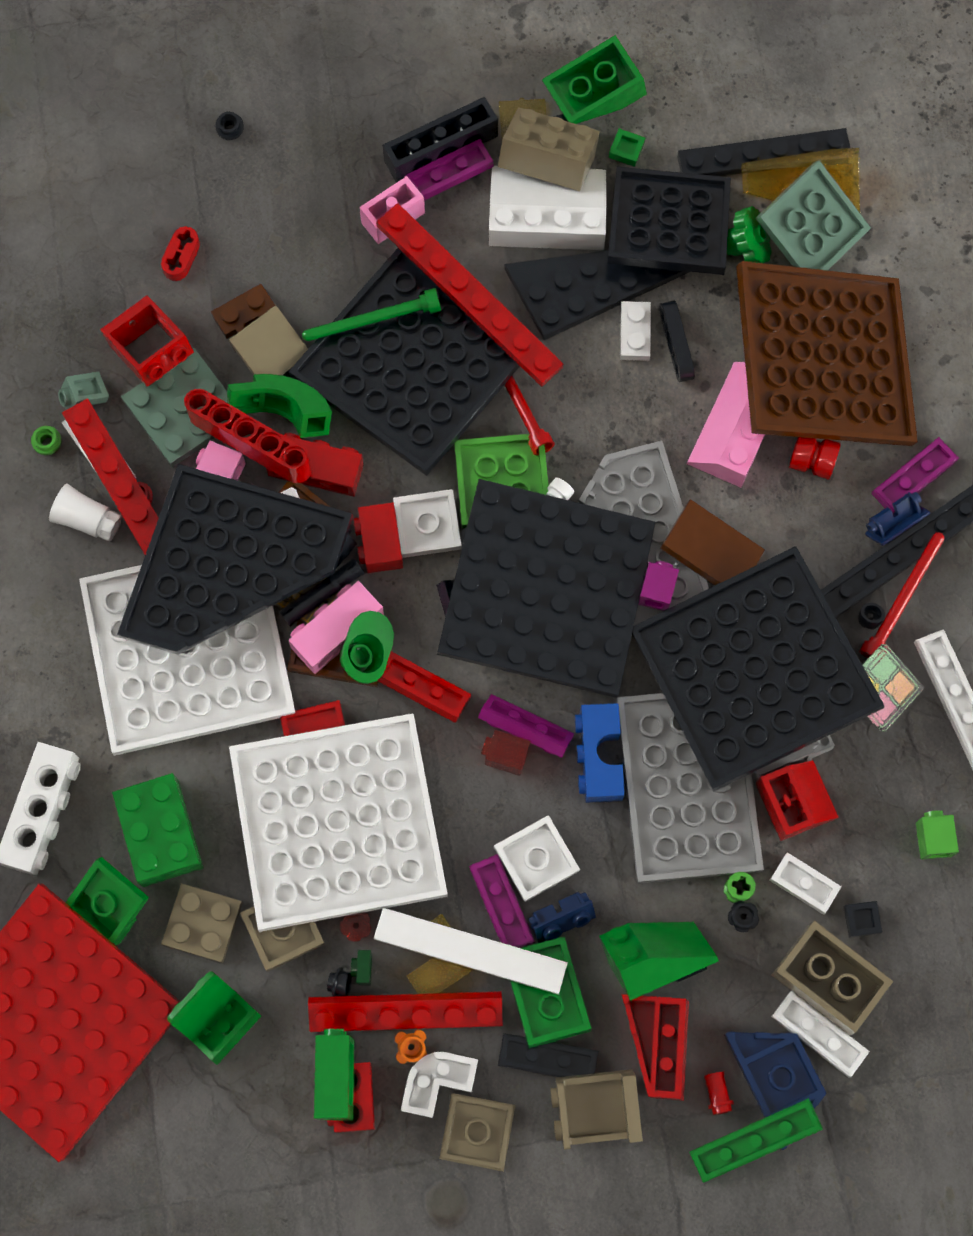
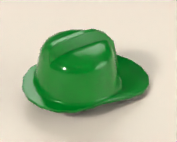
(367, 647)

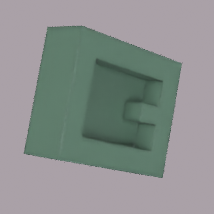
(83, 386)

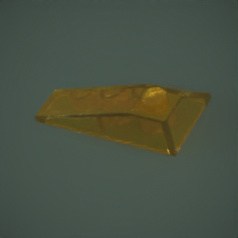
(772, 176)

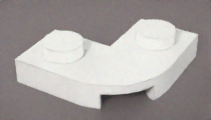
(431, 1073)

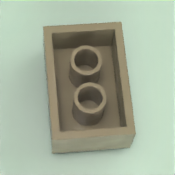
(548, 148)
(832, 978)

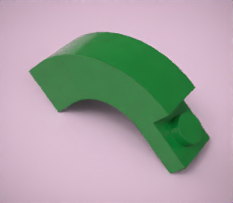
(284, 397)

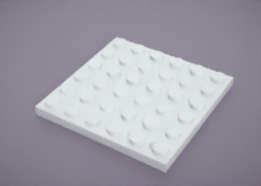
(170, 697)
(337, 822)

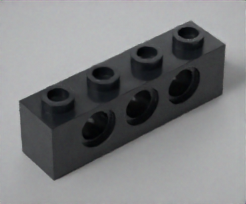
(440, 138)

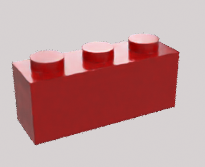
(330, 467)

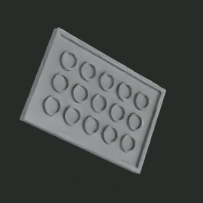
(674, 815)

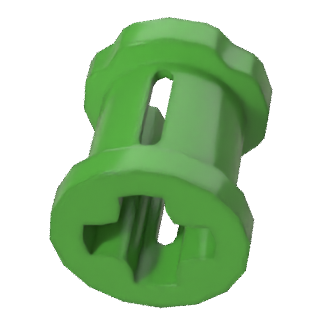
(748, 883)

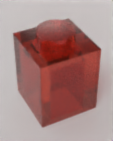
(506, 752)

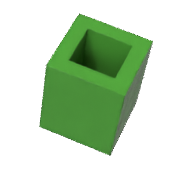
(936, 835)

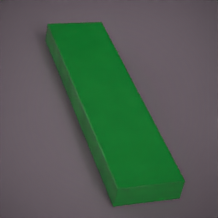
(756, 1140)

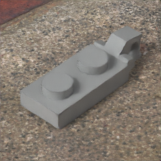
(800, 756)

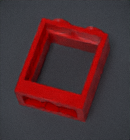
(144, 316)

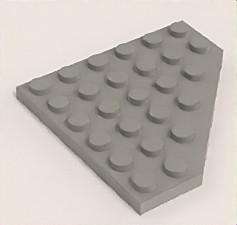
(644, 487)

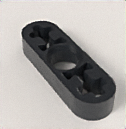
(676, 341)

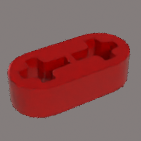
(185, 256)

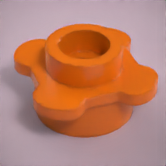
(403, 1041)

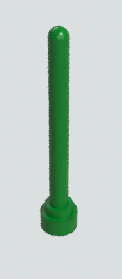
(426, 302)

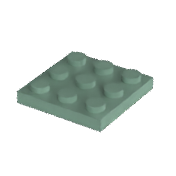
(813, 220)
(163, 412)

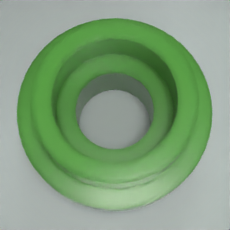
(42, 433)

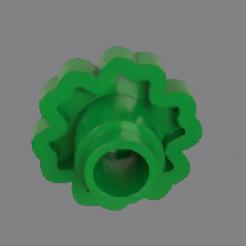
(748, 237)

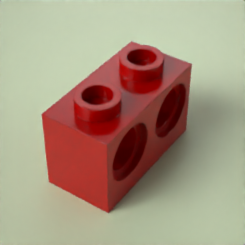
(362, 1100)

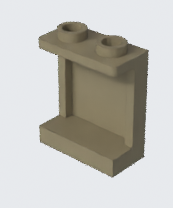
(597, 1108)

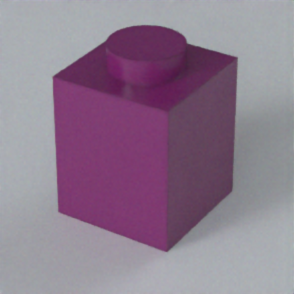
(658, 585)

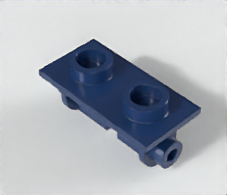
(887, 526)
(576, 912)

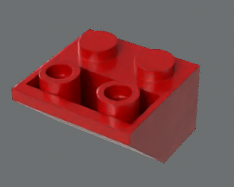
(796, 799)

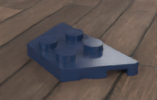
(776, 1069)

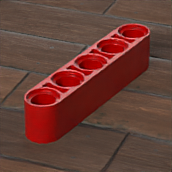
(254, 446)

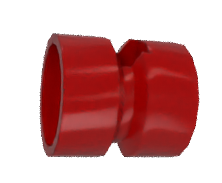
(815, 455)

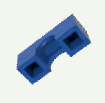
(600, 780)

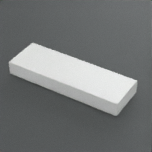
(820, 1034)

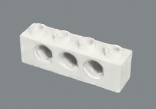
(45, 761)

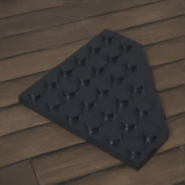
(225, 557)

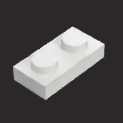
(635, 331)
(805, 883)

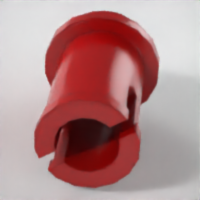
(718, 1093)

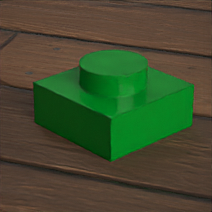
(626, 147)

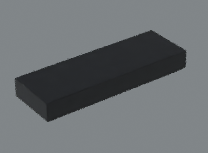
(546, 1059)

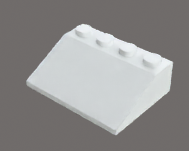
(547, 214)

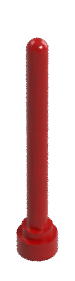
(537, 436)
(870, 646)

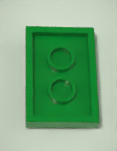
(548, 1015)

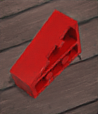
(660, 1039)

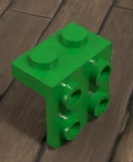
(213, 1017)

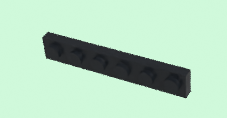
(727, 158)

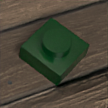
(362, 967)

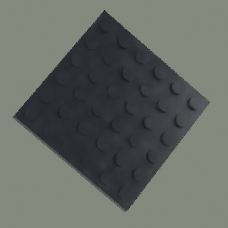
(408, 377)
(547, 588)
(756, 668)

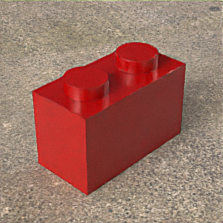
(380, 538)

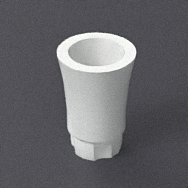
(84, 514)

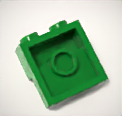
(107, 900)

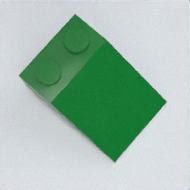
(596, 83)
(655, 954)

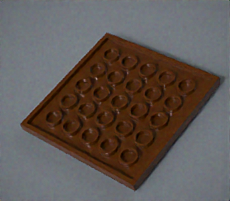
(825, 355)

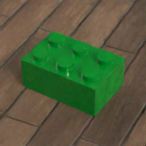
(157, 830)

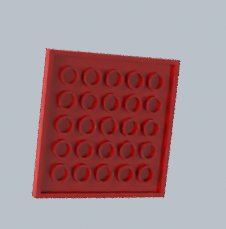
(70, 1021)

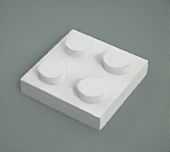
(427, 523)
(536, 858)

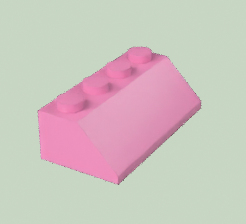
(726, 442)

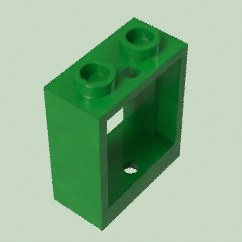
(334, 1076)

